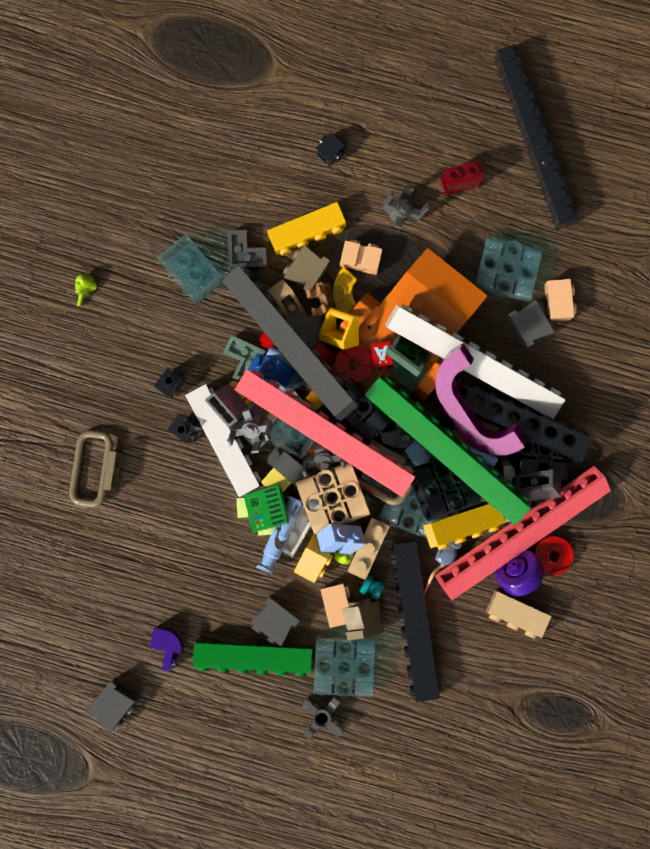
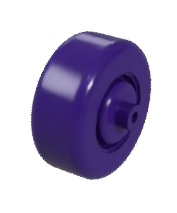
(521, 574)

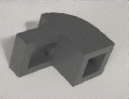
(285, 465)

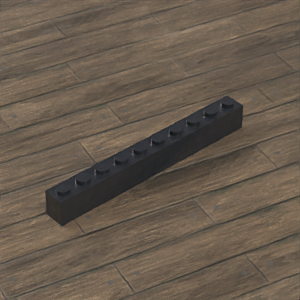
(535, 137)

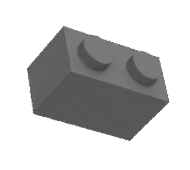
(539, 485)

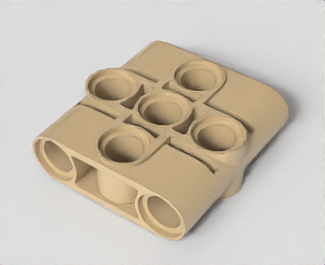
(347, 478)

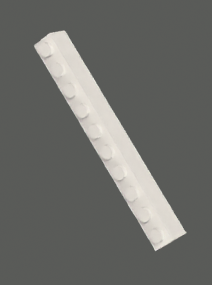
(483, 366)

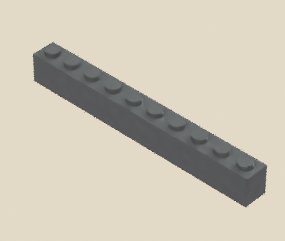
(290, 344)

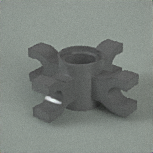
(315, 725)

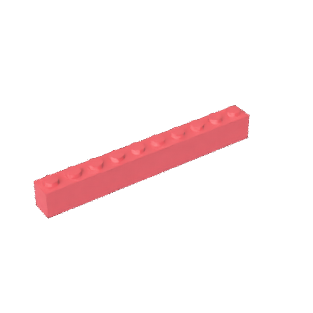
(324, 432)
(519, 537)

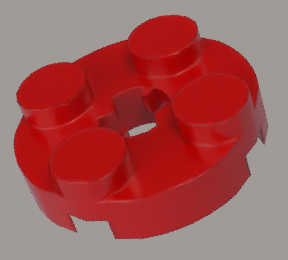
(364, 361)
(562, 561)

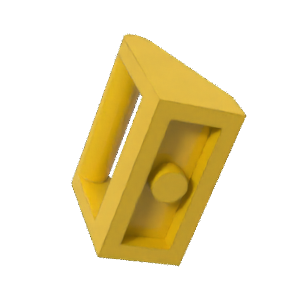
(330, 334)

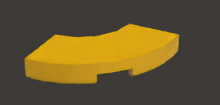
(343, 290)

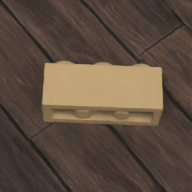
(366, 554)
(517, 615)

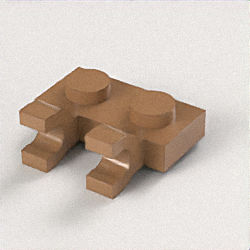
(324, 295)

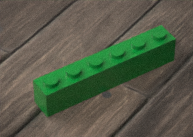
(252, 657)

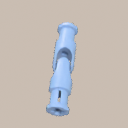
(273, 552)

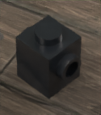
(330, 149)
(163, 382)
(185, 429)

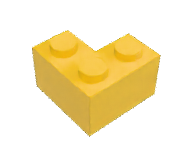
(313, 560)

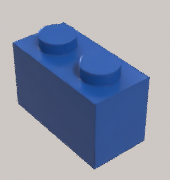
(272, 369)

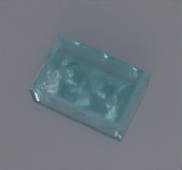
(190, 269)

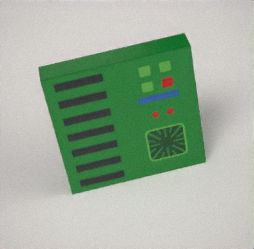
(266, 508)

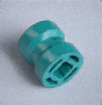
(374, 588)

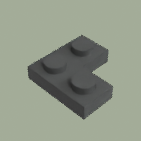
(243, 256)

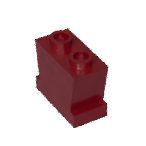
(462, 178)

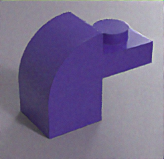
(168, 641)

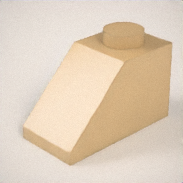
(286, 300)

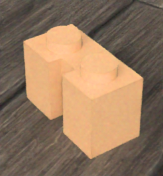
(361, 257)
(560, 300)
(334, 600)

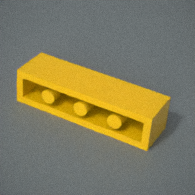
(307, 229)
(464, 524)

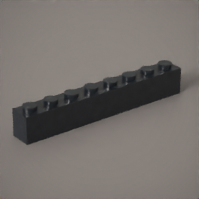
(415, 620)

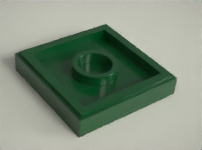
(408, 354)

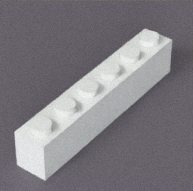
(232, 458)

